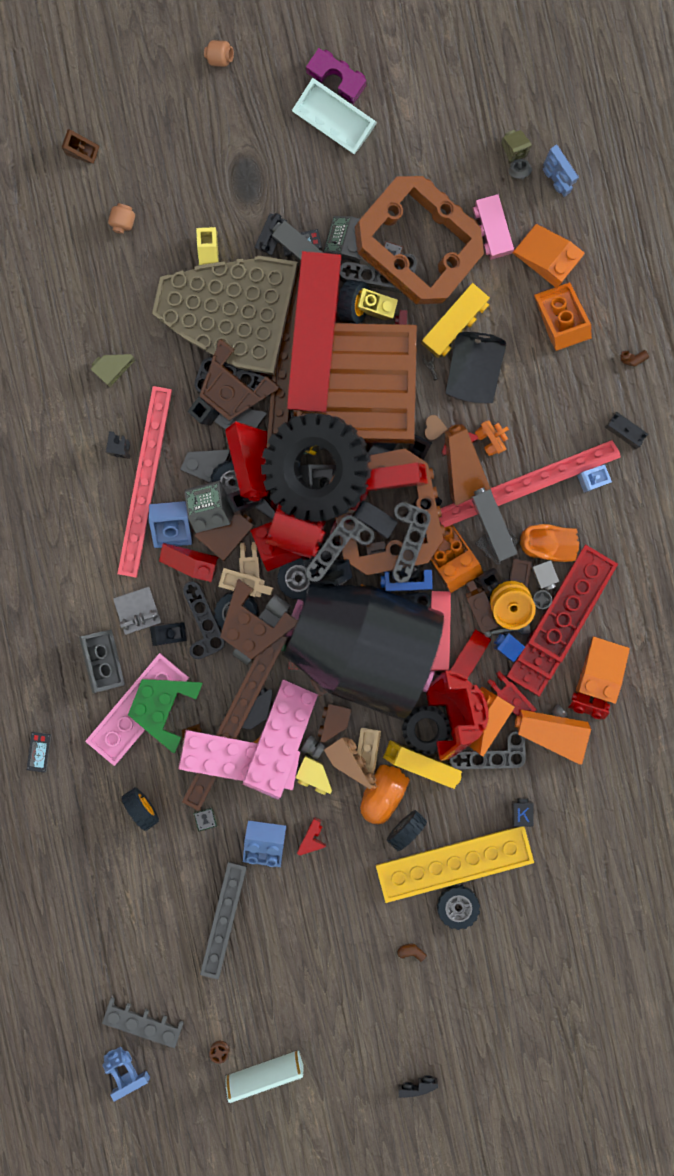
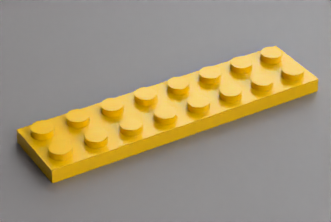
(454, 863)

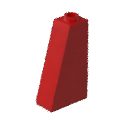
(246, 450)
(397, 476)

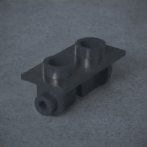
(265, 241)

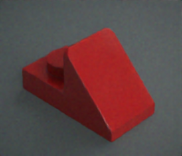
(309, 843)

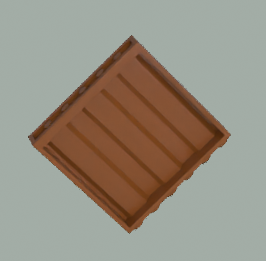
(374, 381)

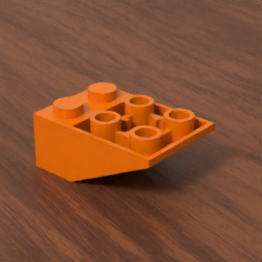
(455, 560)

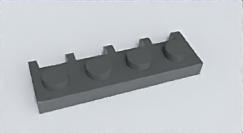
(142, 1025)

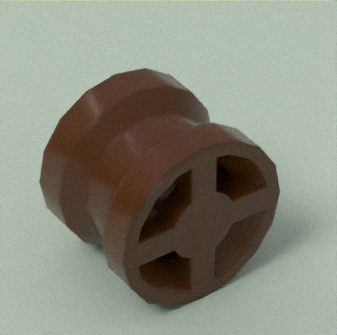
(219, 1056)

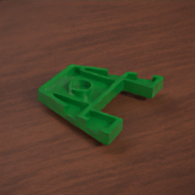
(154, 704)

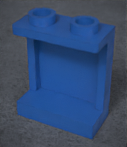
(426, 583)

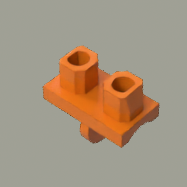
(488, 430)

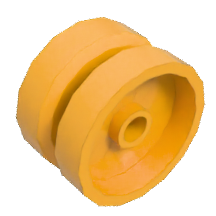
(512, 605)

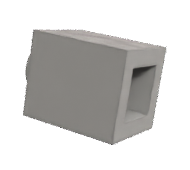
(545, 575)

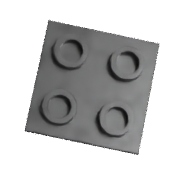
(136, 610)

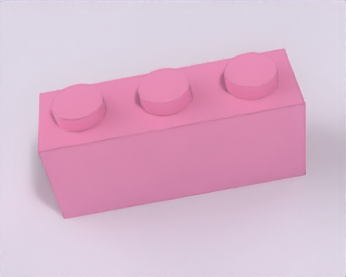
(493, 227)

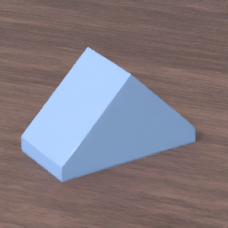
(594, 478)

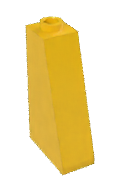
(422, 764)

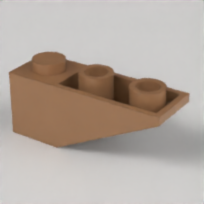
(347, 760)

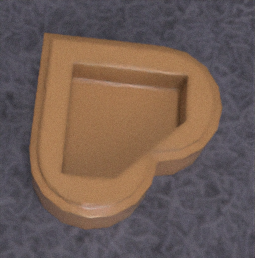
(435, 428)

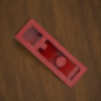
(189, 562)

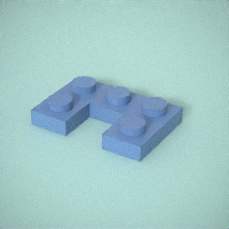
(560, 171)

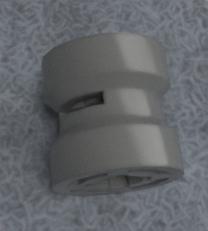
(544, 599)
(313, 747)

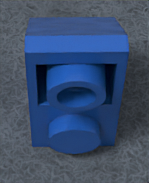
(508, 646)

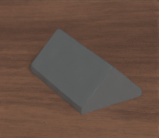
(102, 661)

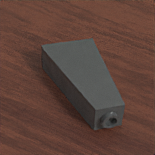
(292, 240)
(493, 524)

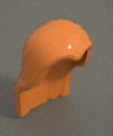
(550, 542)
(382, 801)

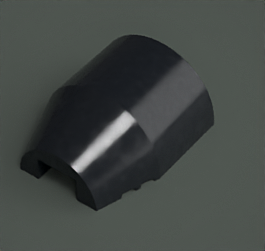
(366, 645)

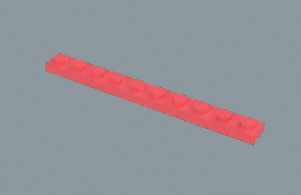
(536, 480)
(144, 481)

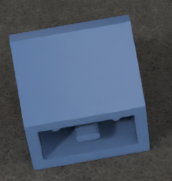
(264, 843)

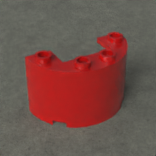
(295, 534)
(465, 710)

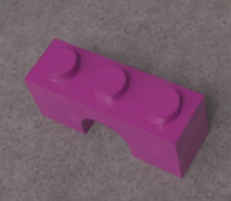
(324, 65)

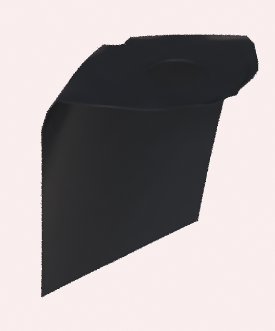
(475, 367)

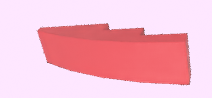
(442, 602)

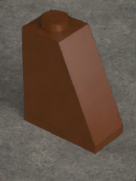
(226, 538)

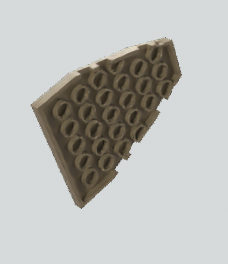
(232, 302)

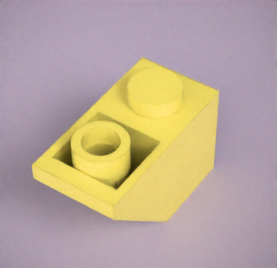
(207, 245)
(377, 304)
(314, 774)

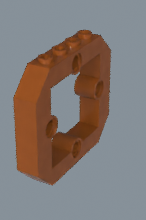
(456, 221)
(434, 535)

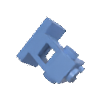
(129, 1081)

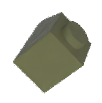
(516, 145)
(111, 367)

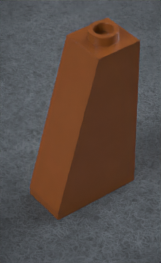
(463, 465)

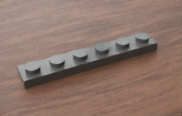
(223, 920)

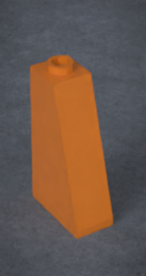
(555, 733)

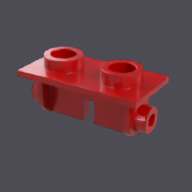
(597, 709)

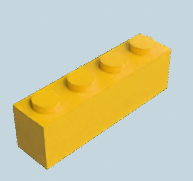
(455, 320)

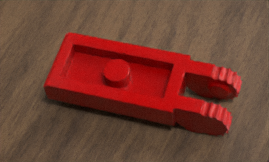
(512, 695)

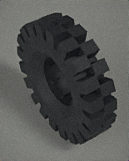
(284, 459)

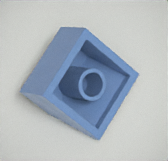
(170, 524)

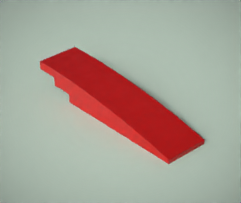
(314, 332)
(562, 620)

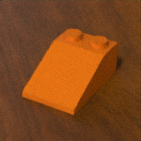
(548, 254)
(563, 316)
(603, 670)
(498, 714)

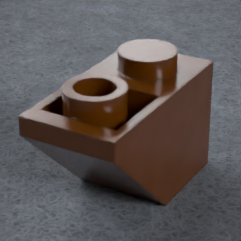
(336, 721)

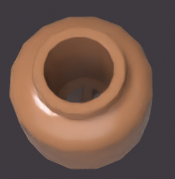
(219, 53)
(121, 218)

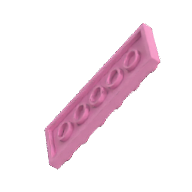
(118, 730)
(280, 739)
(222, 757)

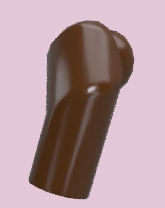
(633, 360)
(411, 950)

